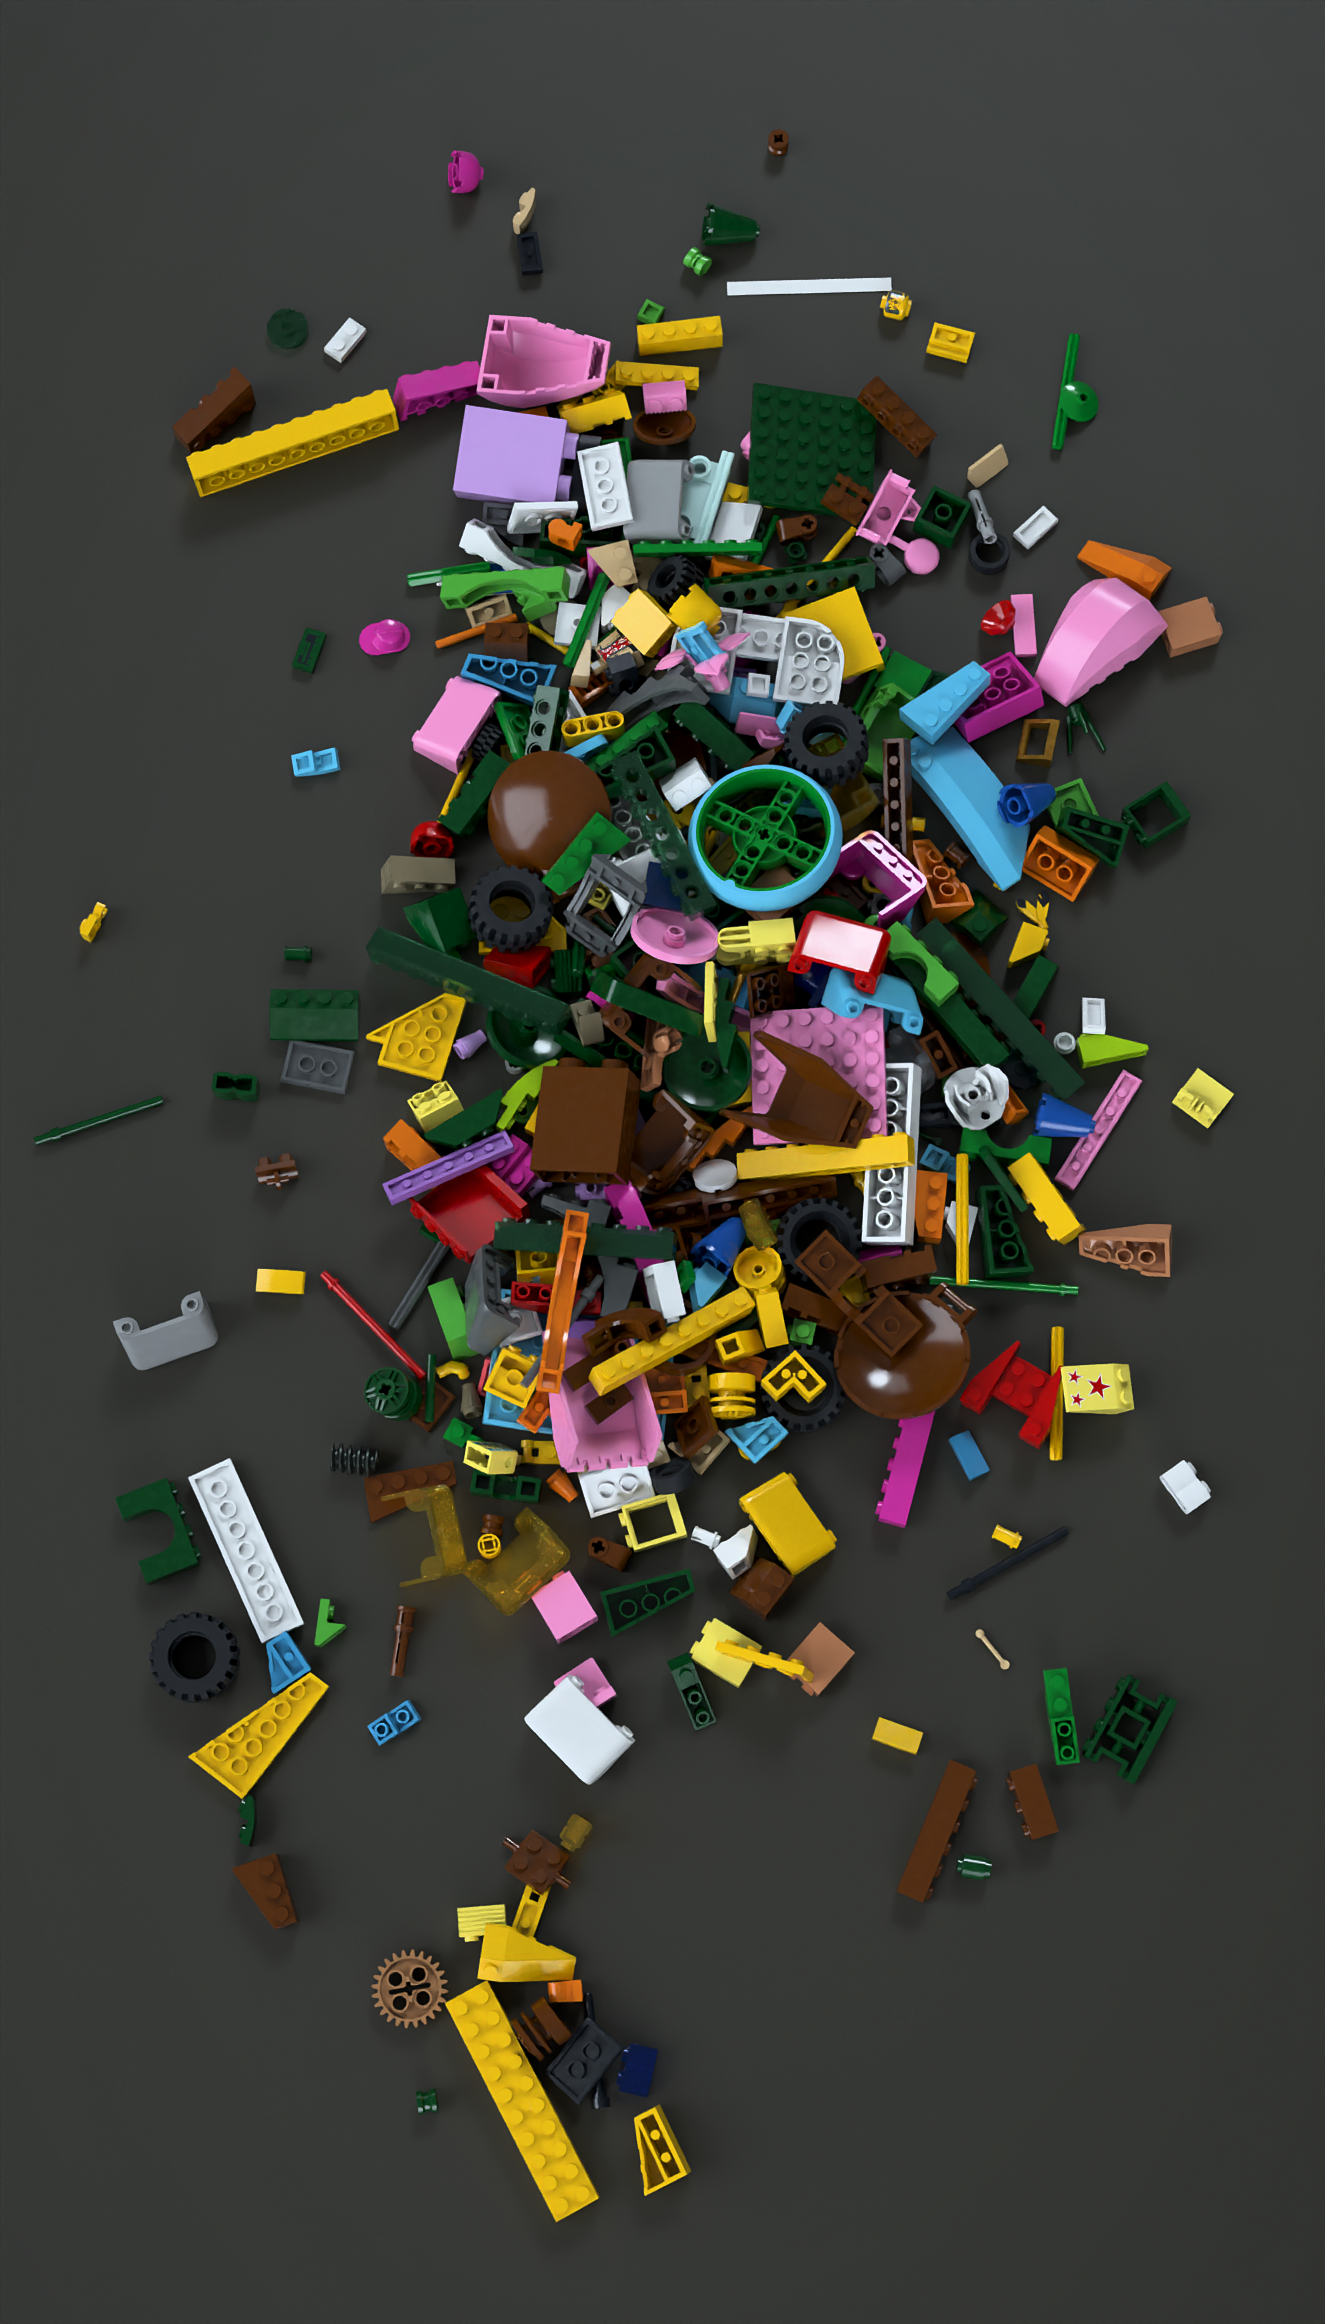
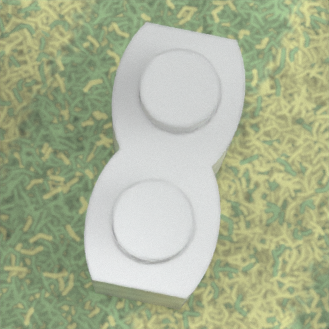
(1185, 1486)

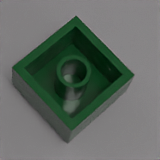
(942, 517)

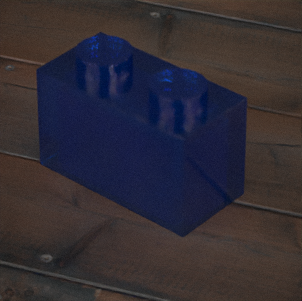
(638, 2069)

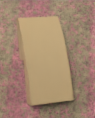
(527, 206)

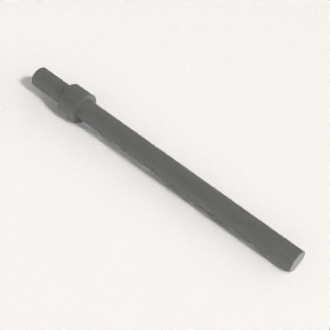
(587, 1295)

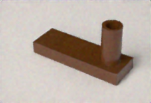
(578, 1374)

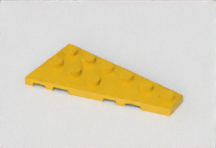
(253, 1743)

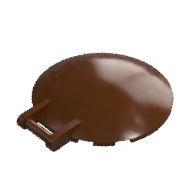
(542, 808)
(922, 1372)

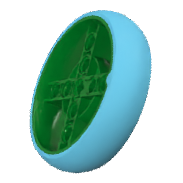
(793, 787)

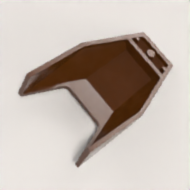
(810, 1103)

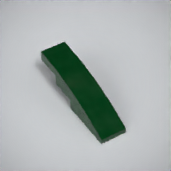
(726, 1032)

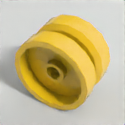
(759, 1269)

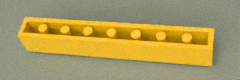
(822, 1160)
(678, 1338)

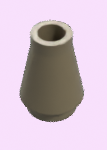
(471, 1404)

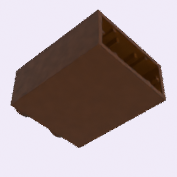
(586, 1123)

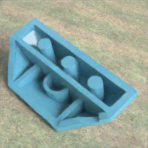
(731, 705)

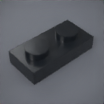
(529, 253)

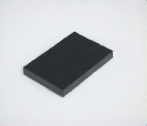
(584, 2060)

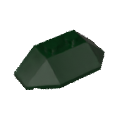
(468, 1124)

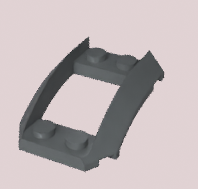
(622, 884)

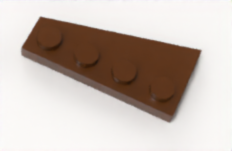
(403, 1481)

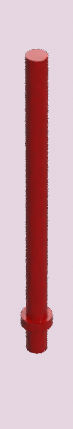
(334, 1284)

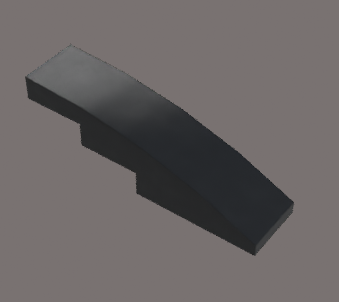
(939, 1116)

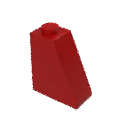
(521, 967)

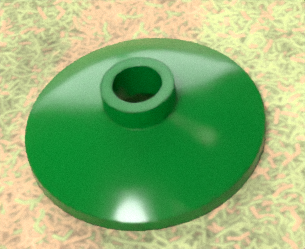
(1073, 405)

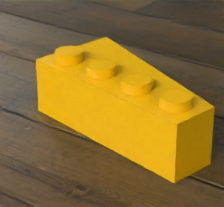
(1046, 1199)

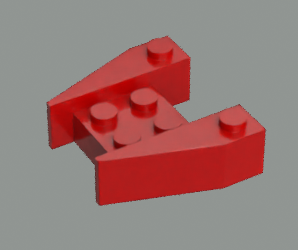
(1021, 1388)

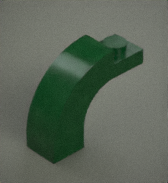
(828, 904)

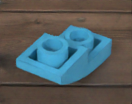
(394, 1722)

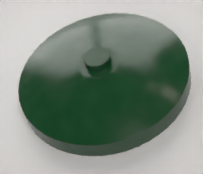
(519, 1043)
(697, 1075)

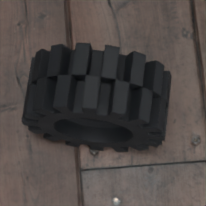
(489, 739)

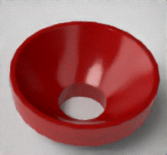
(999, 618)

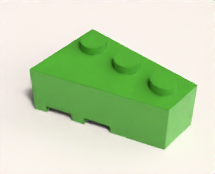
(452, 1317)

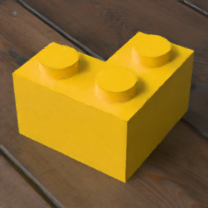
(793, 1373)

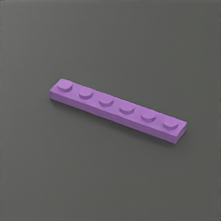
(448, 1167)

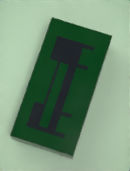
(309, 650)

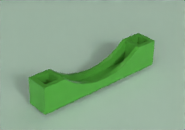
(465, 589)

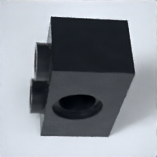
(622, 674)

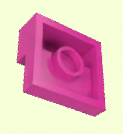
(515, 1167)

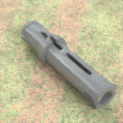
(987, 532)

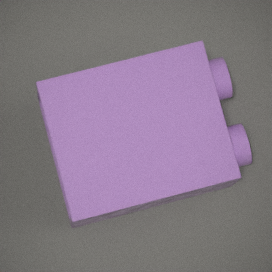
(513, 457)

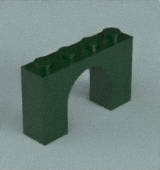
(181, 1553)

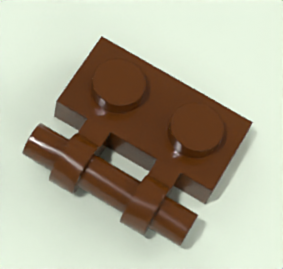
(845, 504)

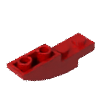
(537, 1298)

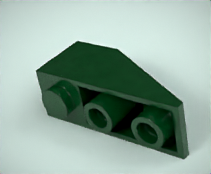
(691, 1691)

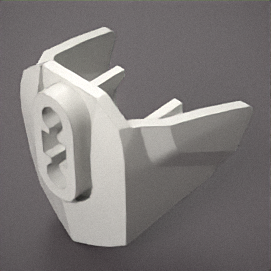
(985, 1083)

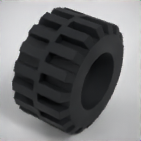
(673, 579)

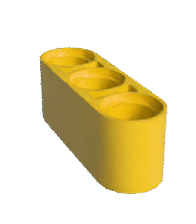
(601, 722)

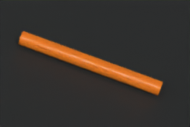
(472, 632)

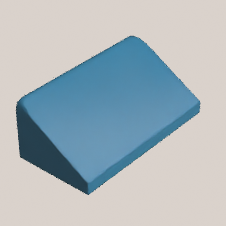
(968, 1455)

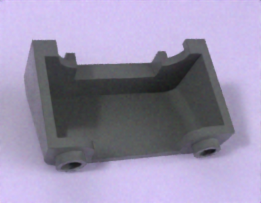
(486, 1315)

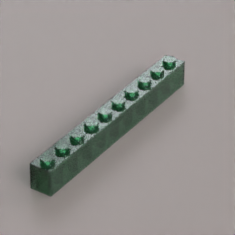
(468, 981)
(1002, 1011)

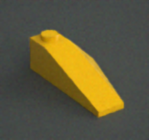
(518, 1958)

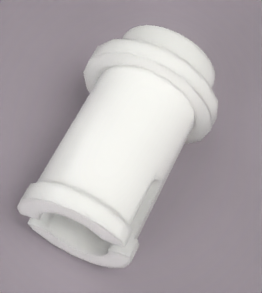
(706, 1537)

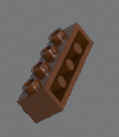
(896, 416)

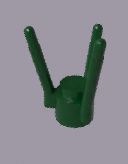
(1078, 716)

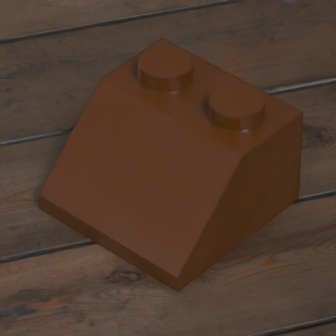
(507, 641)

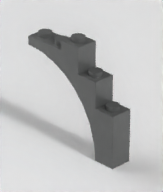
(654, 695)
(619, 1279)

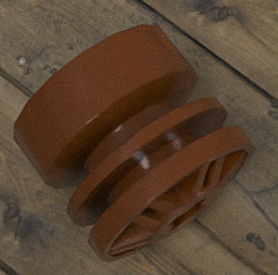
(541, 2028)

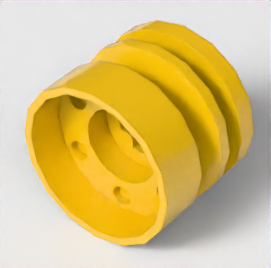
(731, 1393)

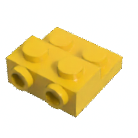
(508, 1373)

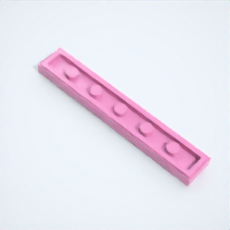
(1105, 1119)

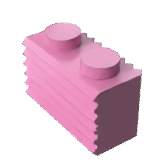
(664, 397)

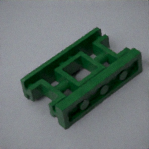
(1146, 1738)

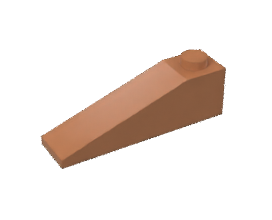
(1134, 1247)

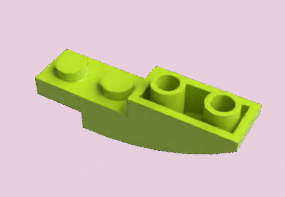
(515, 1100)

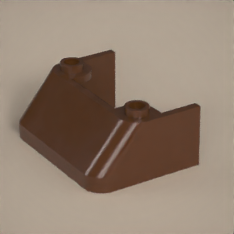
(640, 976)

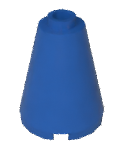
(1024, 802)
(1060, 1119)
(721, 1246)

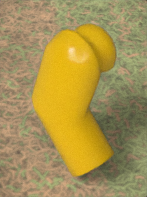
(453, 1367)

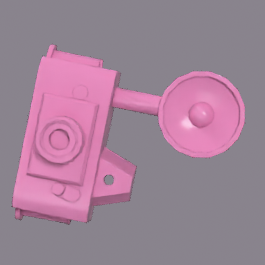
(883, 515)

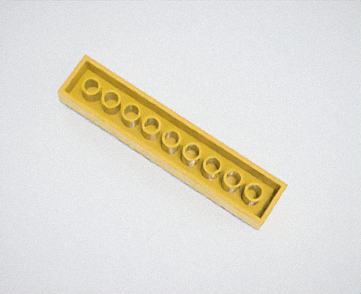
(293, 442)
(522, 2100)

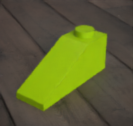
(1103, 1049)

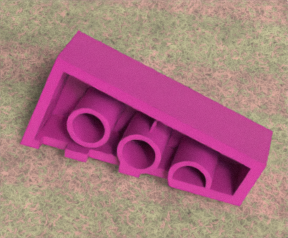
(435, 388)

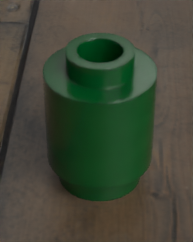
(974, 1867)

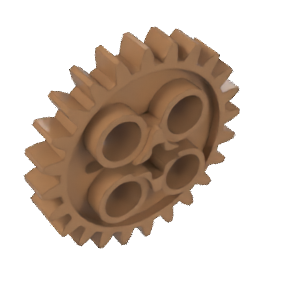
(405, 1966)

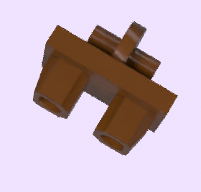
(277, 1172)

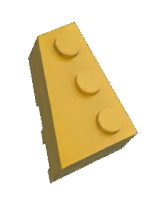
(595, 411)

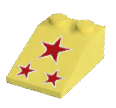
(1097, 1388)

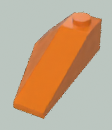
(1134, 569)

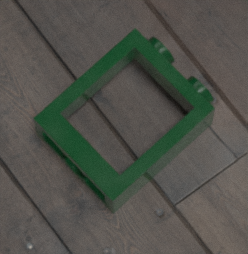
(1172, 802)

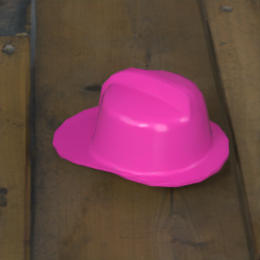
(384, 637)

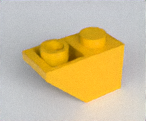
(738, 1346)

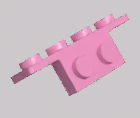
(762, 727)

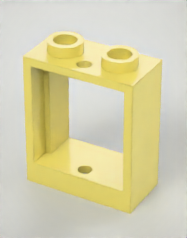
(649, 1502)

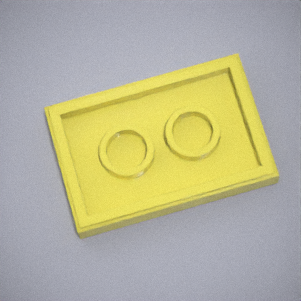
(710, 1000)

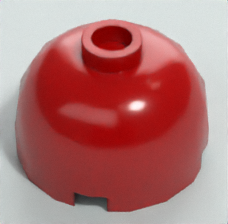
(431, 840)

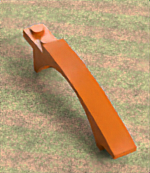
(562, 1301)

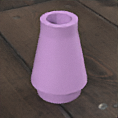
(469, 1044)

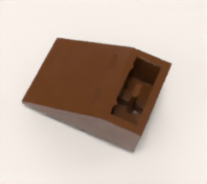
(770, 989)

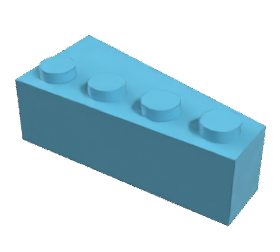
(944, 703)

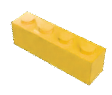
(679, 336)

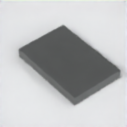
(318, 1066)

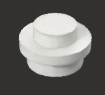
(1064, 1043)

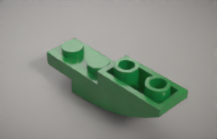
(1060, 1716)

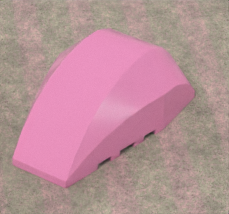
(538, 363)
(1096, 636)

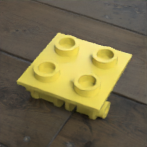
(1202, 1098)

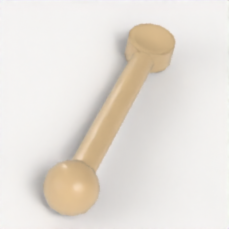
(1004, 1664)

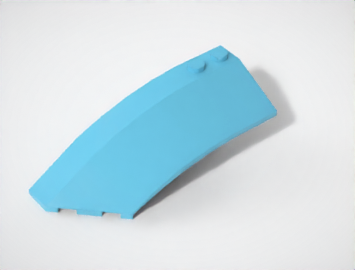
(968, 798)

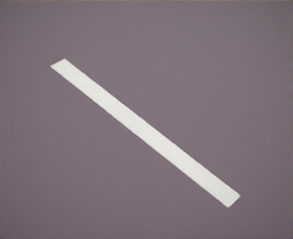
(809, 286)

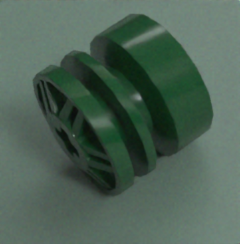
(393, 1394)

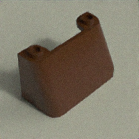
(667, 1144)

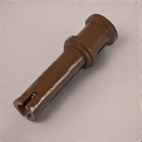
(403, 1630)

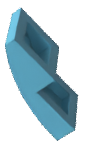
(315, 763)
(940, 1161)

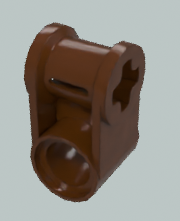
(794, 529)
(614, 1554)

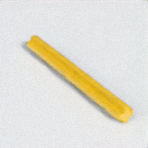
(962, 1220)
(1057, 1359)

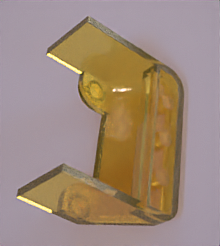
(444, 1528)

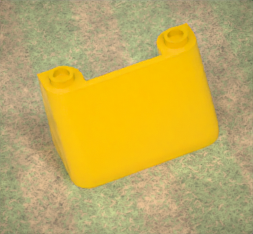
(788, 1523)

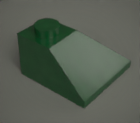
(981, 920)

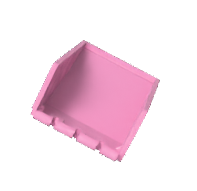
(623, 1437)

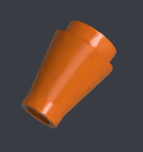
(562, 1485)

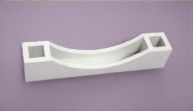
(483, 541)

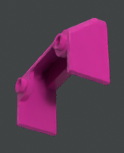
(886, 869)

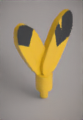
(1036, 914)

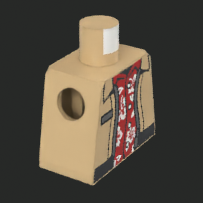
(613, 646)

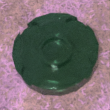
(287, 328)

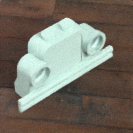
(704, 494)

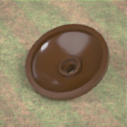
(664, 428)

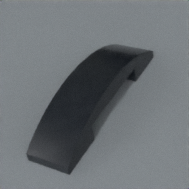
(577, 489)

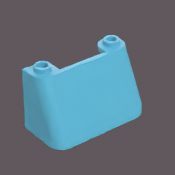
(891, 993)

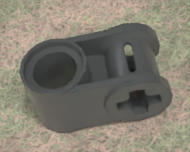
(887, 567)

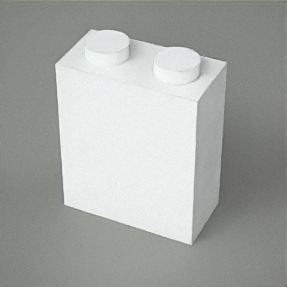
(685, 784)

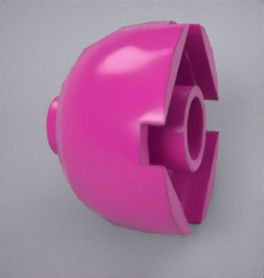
(464, 172)

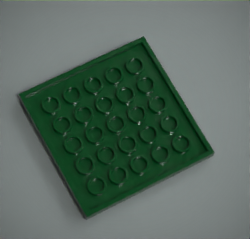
(803, 444)

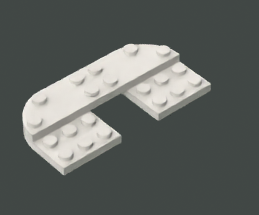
(805, 651)

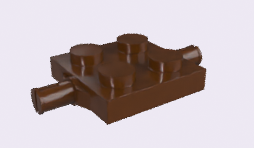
(537, 1862)

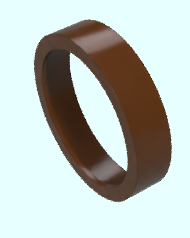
(689, 1368)

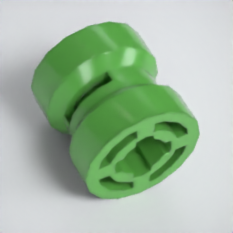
(697, 261)

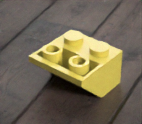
(435, 1105)

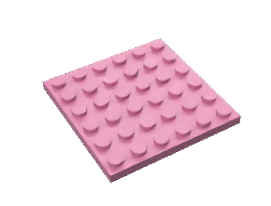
(847, 1044)

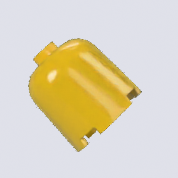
(696, 608)

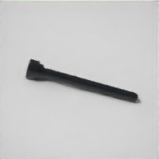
(600, 2098)

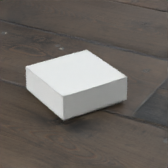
(758, 685)

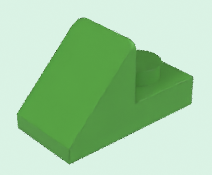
(534, 605)
(325, 1630)

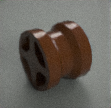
(781, 147)
(492, 1525)

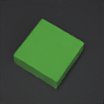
(650, 312)

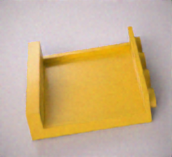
(849, 625)

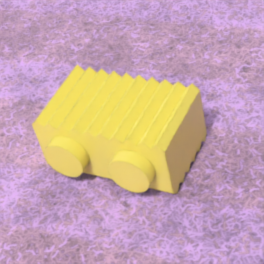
(473, 1920)

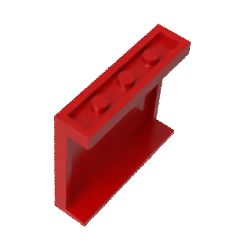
(467, 1208)

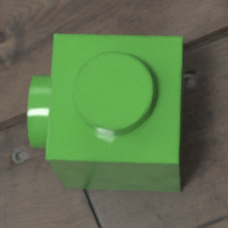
(801, 1332)

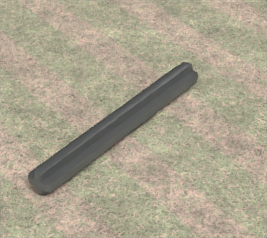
(418, 1285)

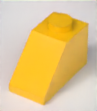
(1028, 944)

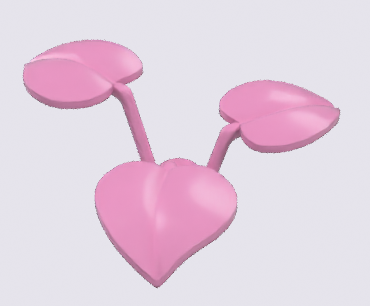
(711, 669)

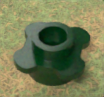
(795, 546)

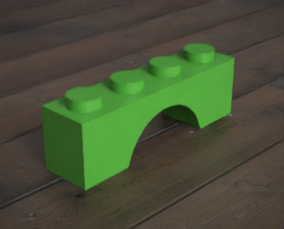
(939, 982)

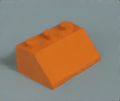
(1059, 863)

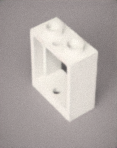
(664, 1290)

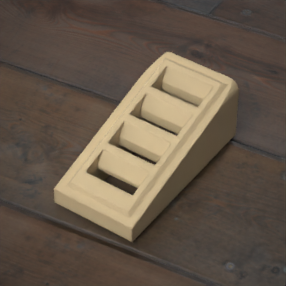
(581, 672)

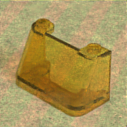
(521, 1566)

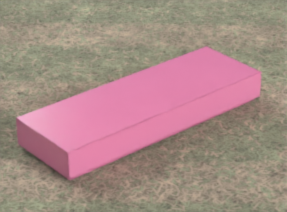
(1024, 626)

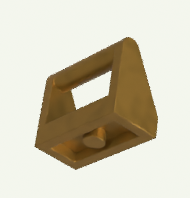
(1044, 760)

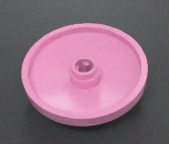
(673, 936)

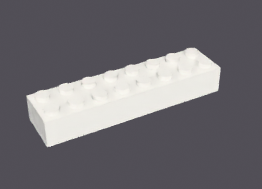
(892, 1191)

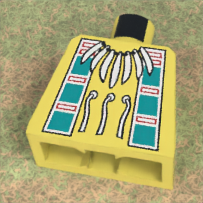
(501, 1458)

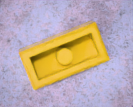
(897, 1736)

